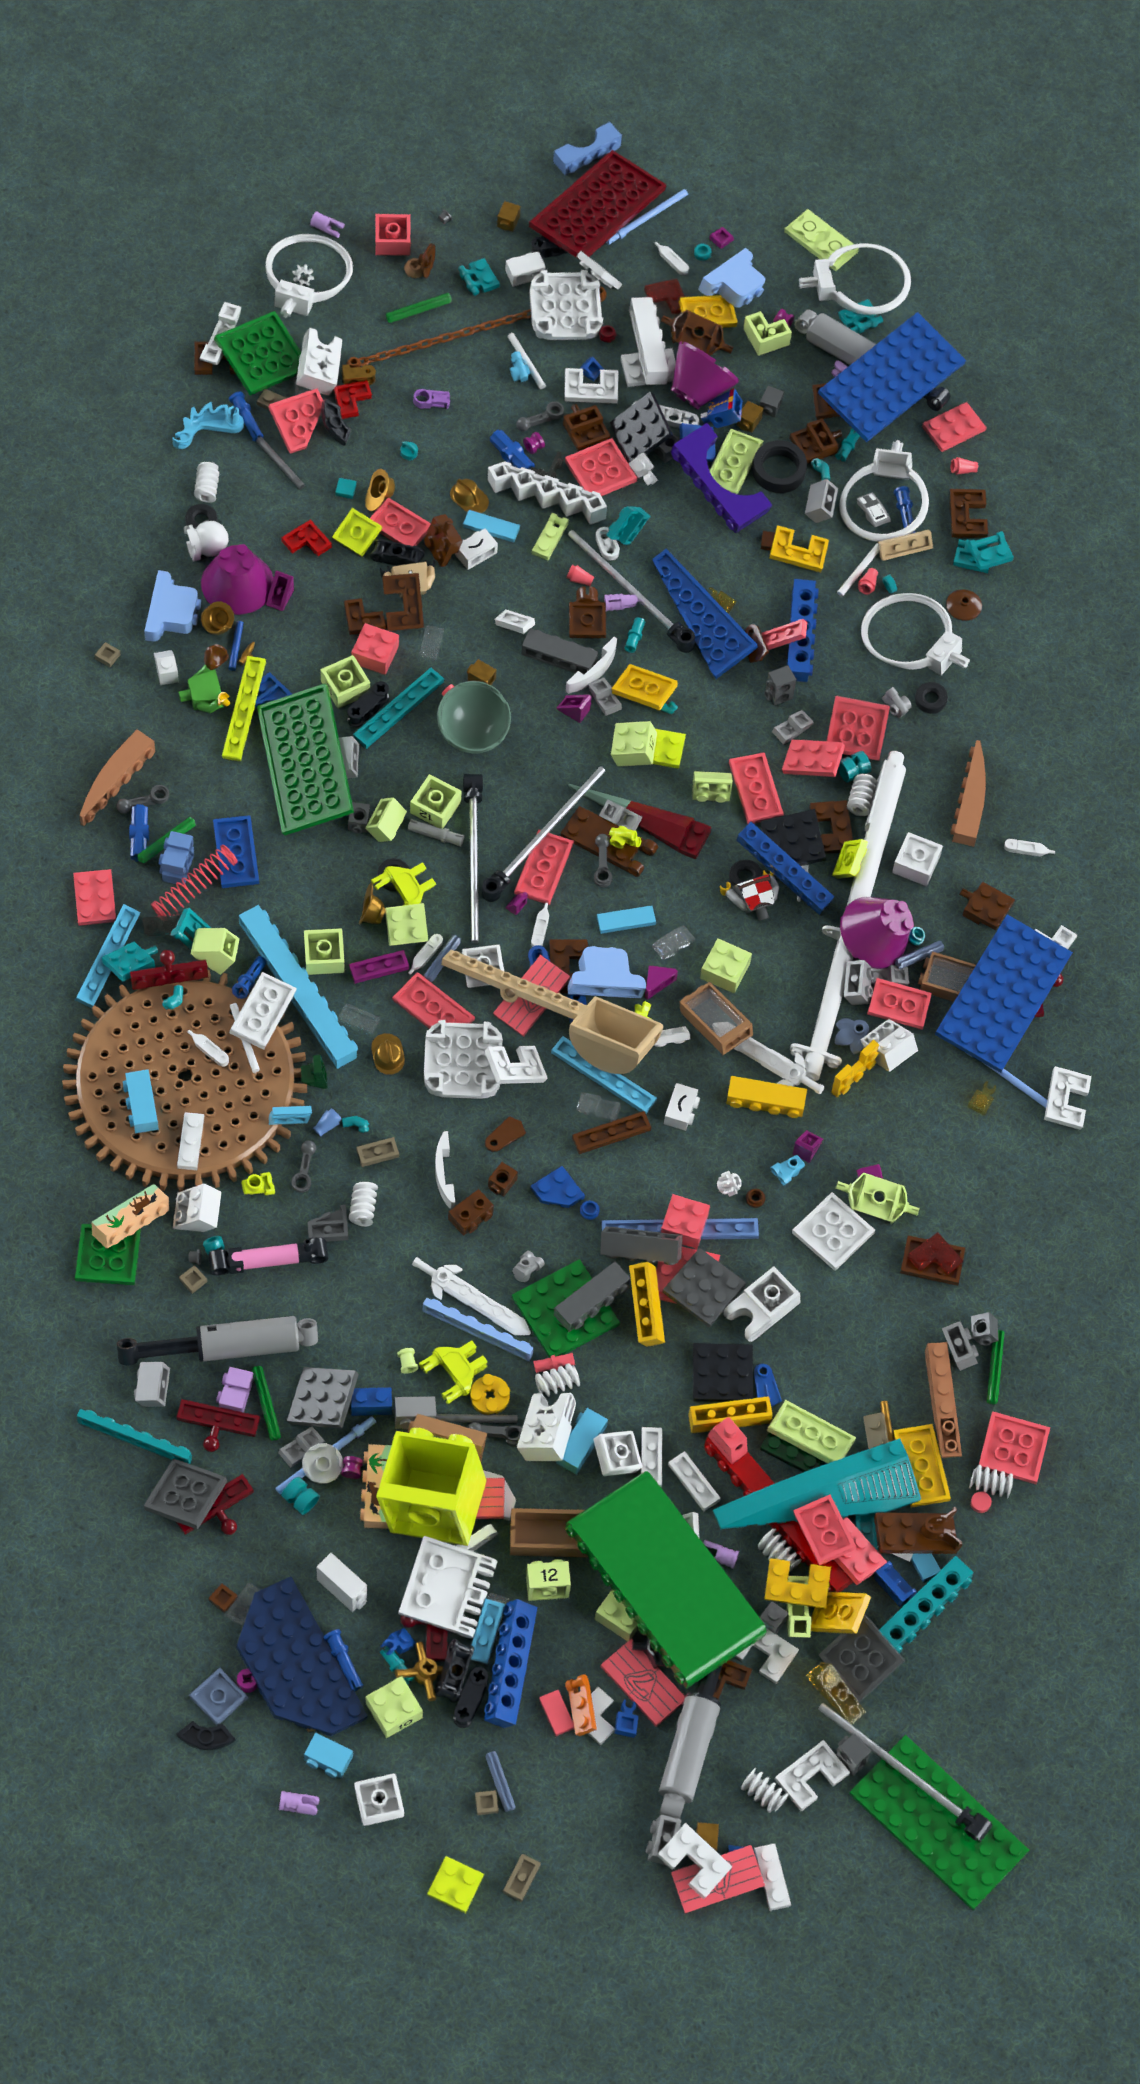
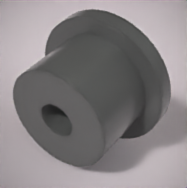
(444, 217)
(195, 1256)

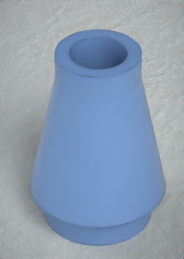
(327, 1122)

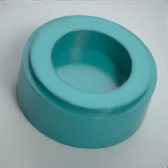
(702, 252)
(889, 584)

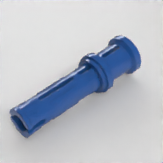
(238, 400)
(904, 505)
(257, 965)
(340, 1651)

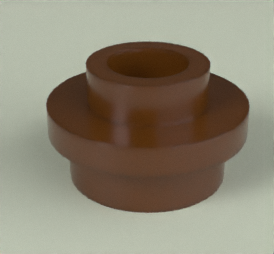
(755, 1193)

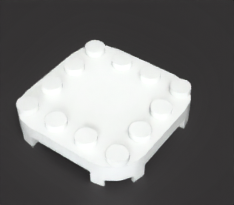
(565, 306)
(457, 1060)

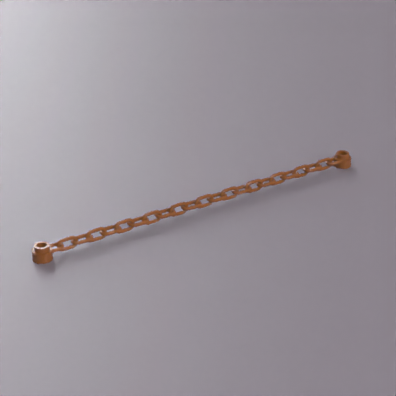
(451, 336)

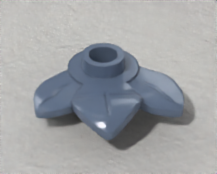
(849, 1035)

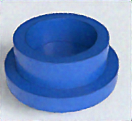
(589, 1210)

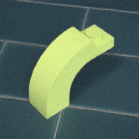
(798, 1615)

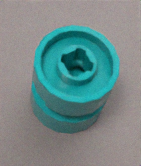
(854, 766)
(302, 1497)

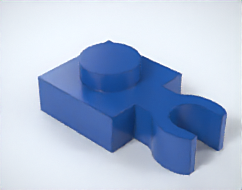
(399, 1641)
(626, 1722)

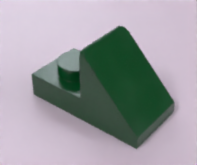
(315, 1073)

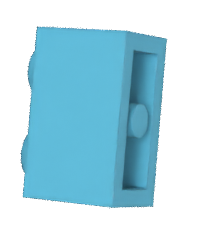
(328, 1756)

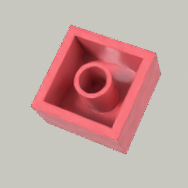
(392, 234)
(375, 648)
(686, 1219)

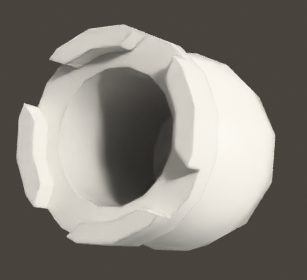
(206, 539)

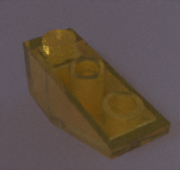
(836, 1692)

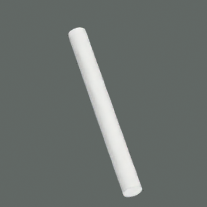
(526, 360)
(849, 582)
(247, 1046)

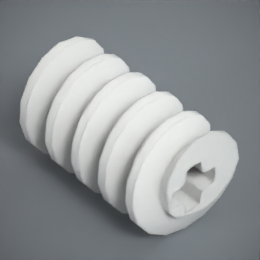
(206, 482)
(861, 794)
(362, 1203)
(557, 1379)
(992, 1481)
(776, 1549)
(764, 1791)

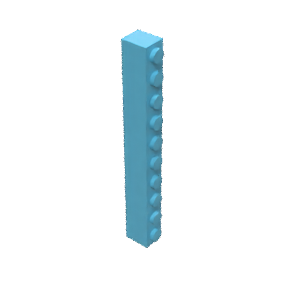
(306, 998)

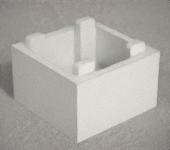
(917, 859)

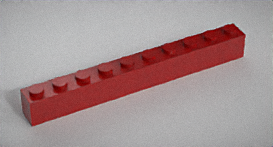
(751, 1478)

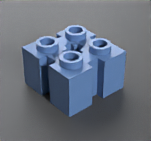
(176, 858)

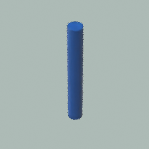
(235, 646)

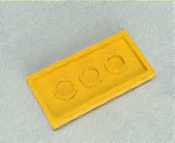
(926, 1463)

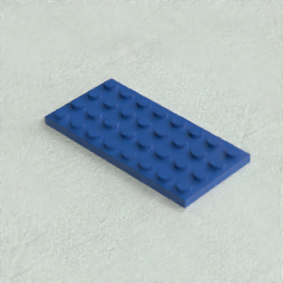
(891, 377)
(1003, 993)

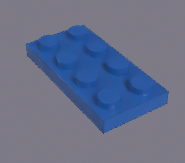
(238, 837)

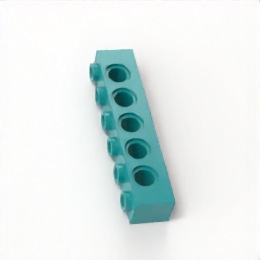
(953, 1570)

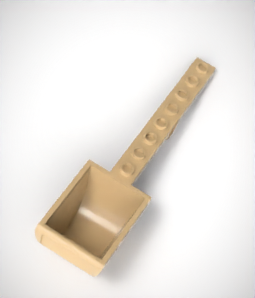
(600, 1032)

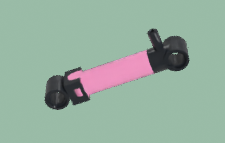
(238, 1260)

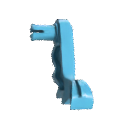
(220, 420)

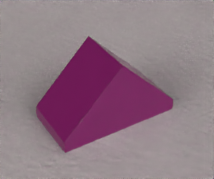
(280, 591)
(575, 706)
(658, 979)
(807, 1146)

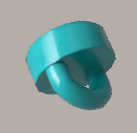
(409, 450)
(213, 1243)

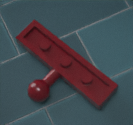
(169, 973)
(217, 1419)
(231, 1494)
(436, 1639)

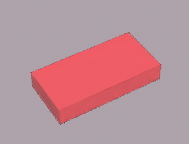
(556, 1713)

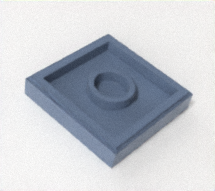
(218, 1696)

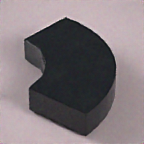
(334, 422)
(205, 1738)

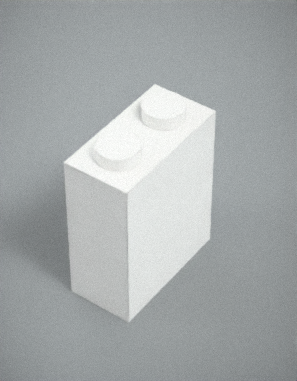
(342, 1582)

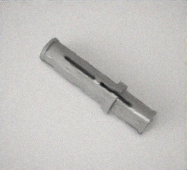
(435, 832)

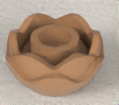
(412, 268)

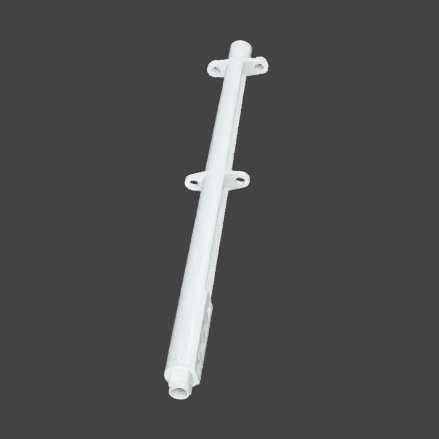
(877, 830)

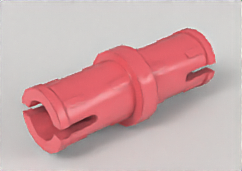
(553, 1362)

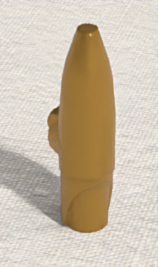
(247, 652)

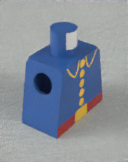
(724, 409)

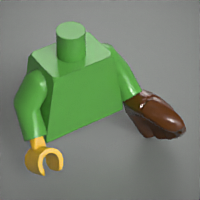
(204, 685)

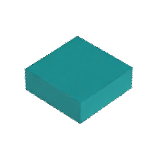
(346, 488)

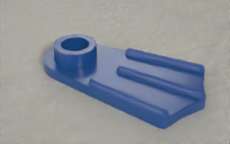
(766, 1385)

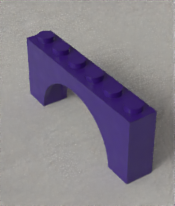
(734, 508)

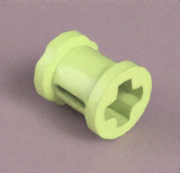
(407, 1360)

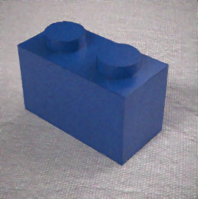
(371, 1401)

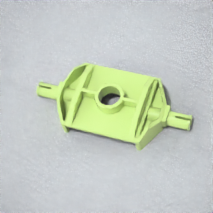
(862, 1197)

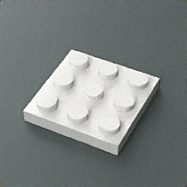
(833, 1231)

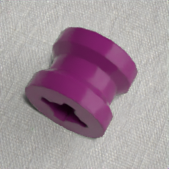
(789, 318)
(533, 443)
(352, 1467)
(246, 1685)

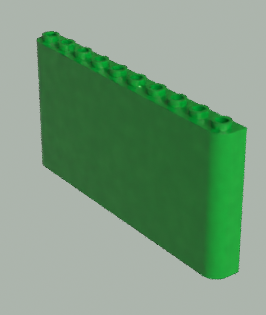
(666, 1579)

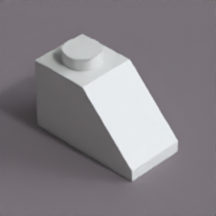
(166, 667)

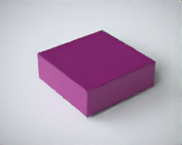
(721, 237)

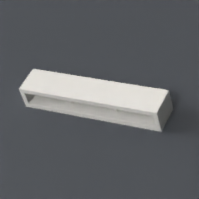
(649, 341)

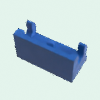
(894, 1584)

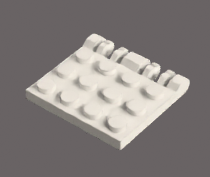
(444, 1585)

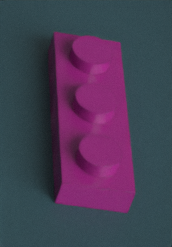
(379, 966)

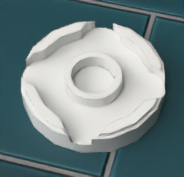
(322, 1469)

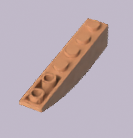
(116, 773)
(972, 799)
(943, 1399)

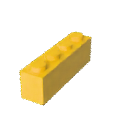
(766, 1097)
(647, 1304)
(742, 1413)

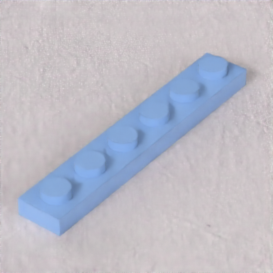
(472, 1326)

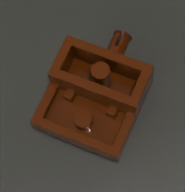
(585, 427)
(816, 440)
(442, 539)
(986, 905)

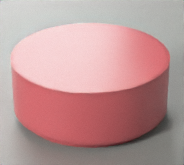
(981, 1502)

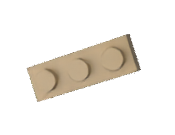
(905, 545)

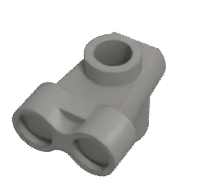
(898, 705)
(526, 1266)

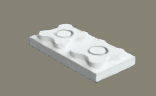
(262, 1010)

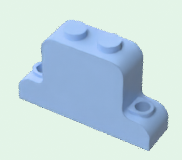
(734, 280)
(171, 608)
(605, 974)

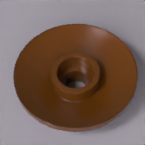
(427, 260)
(962, 610)

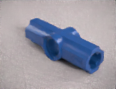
(510, 451)
(138, 830)

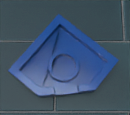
(557, 1189)

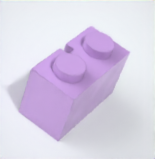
(236, 1389)

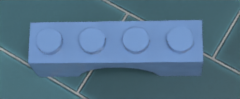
(571, 158)

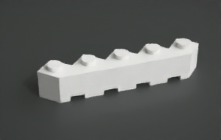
(547, 491)

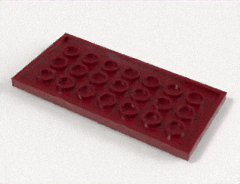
(597, 205)

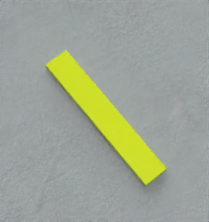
(243, 708)

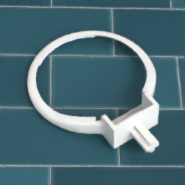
(826, 289)
(295, 297)
(891, 464)
(940, 656)

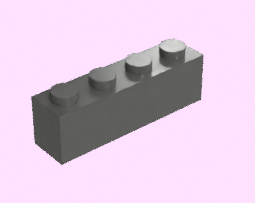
(558, 652)
(641, 1245)
(592, 1297)

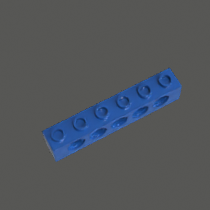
(803, 591)
(785, 868)
(516, 1653)

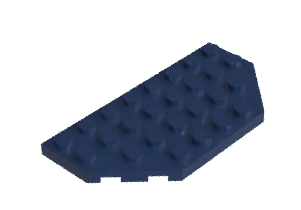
(295, 1663)

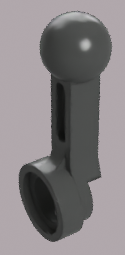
(524, 423)
(125, 805)
(602, 842)
(308, 1149)
(495, 1431)

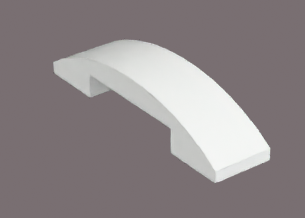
(227, 320)
(581, 681)
(446, 1191)

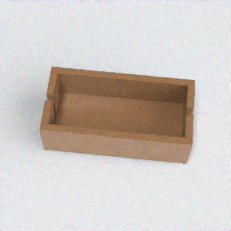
(542, 1533)

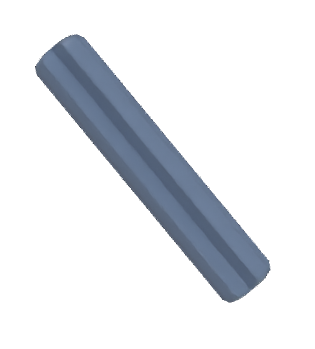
(919, 954)
(436, 966)
(500, 1781)

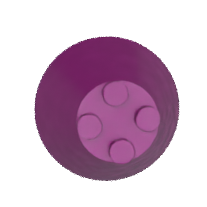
(698, 377)
(237, 579)
(876, 930)

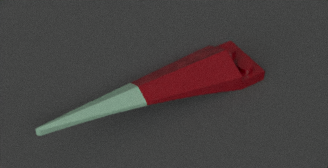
(673, 829)

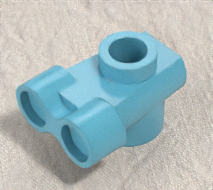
(519, 371)
(785, 1170)

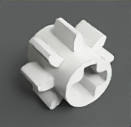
(307, 272)
(729, 1183)

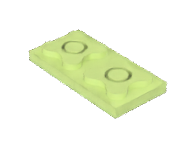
(819, 238)
(734, 460)
(810, 1433)

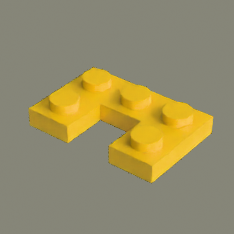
(809, 558)
(850, 1074)
(811, 1594)

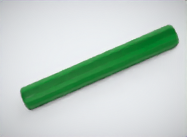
(418, 307)
(158, 845)
(995, 1369)
(266, 1403)

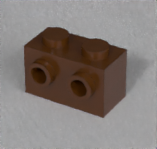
(471, 1212)

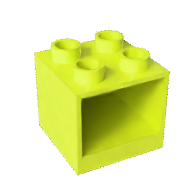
(432, 1486)

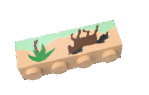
(130, 1216)
(376, 1461)

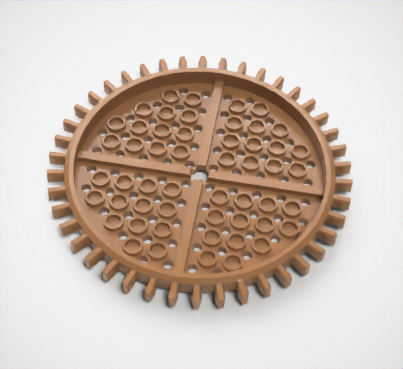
(143, 1153)

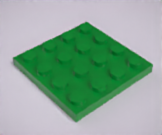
(260, 352)
(538, 1305)

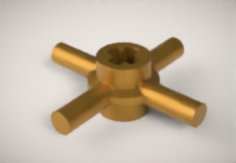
(424, 1671)

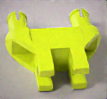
(405, 882)
(457, 1366)

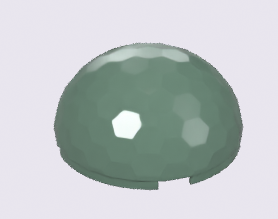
(473, 717)

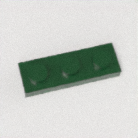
(789, 1453)

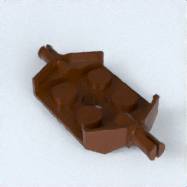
(683, 330)

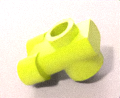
(622, 835)
(258, 1184)

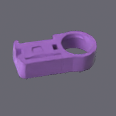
(435, 399)

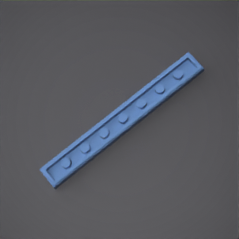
(714, 1228)

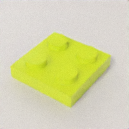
(357, 532)
(668, 748)
(850, 858)
(455, 1884)

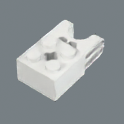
(319, 363)
(760, 1306)
(547, 1428)

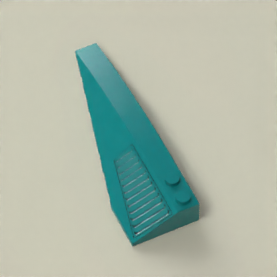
(858, 1484)

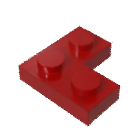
(348, 394)
(308, 535)

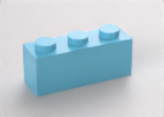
(140, 1101)
(581, 1439)

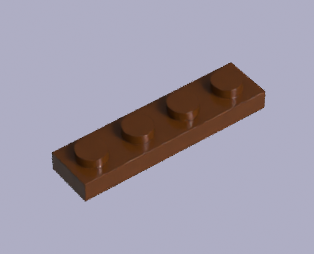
(611, 1132)

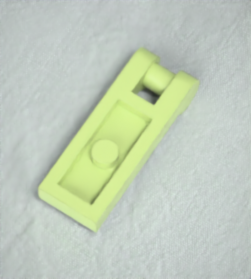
(550, 537)

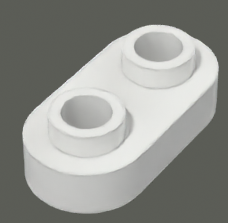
(607, 545)

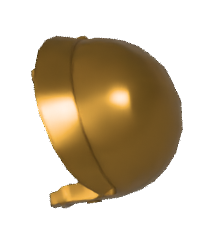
(217, 618)

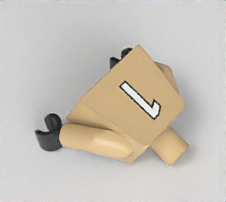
(425, 571)

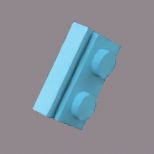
(290, 1115)

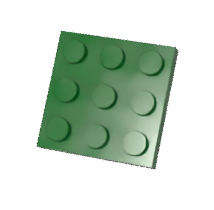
(109, 1264)

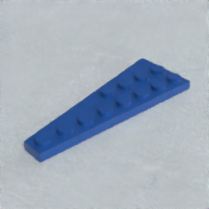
(716, 632)

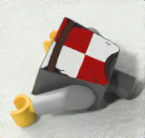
(754, 894)

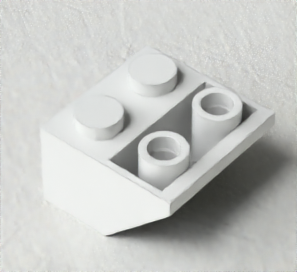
(894, 1043)
(197, 1209)

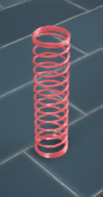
(225, 851)

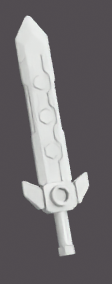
(778, 1064)
(446, 1280)

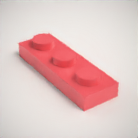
(785, 634)

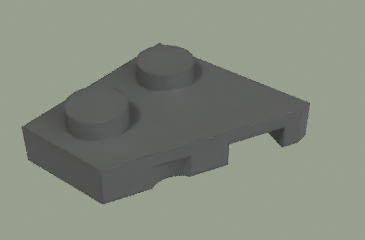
(330, 1226)

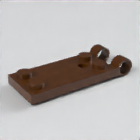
(586, 826)

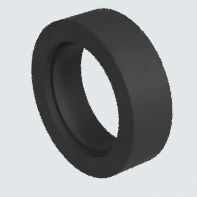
(785, 449)

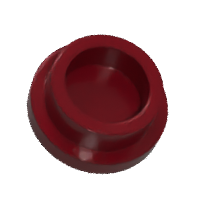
(607, 333)

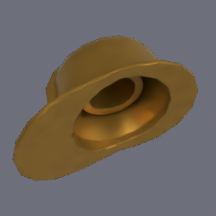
(379, 490)
(469, 496)
(372, 908)
(388, 1053)

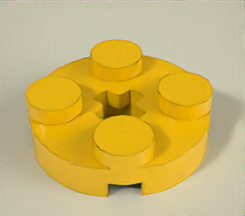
(490, 1405)

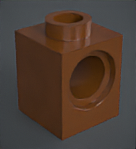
(504, 1172)

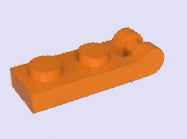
(581, 1705)

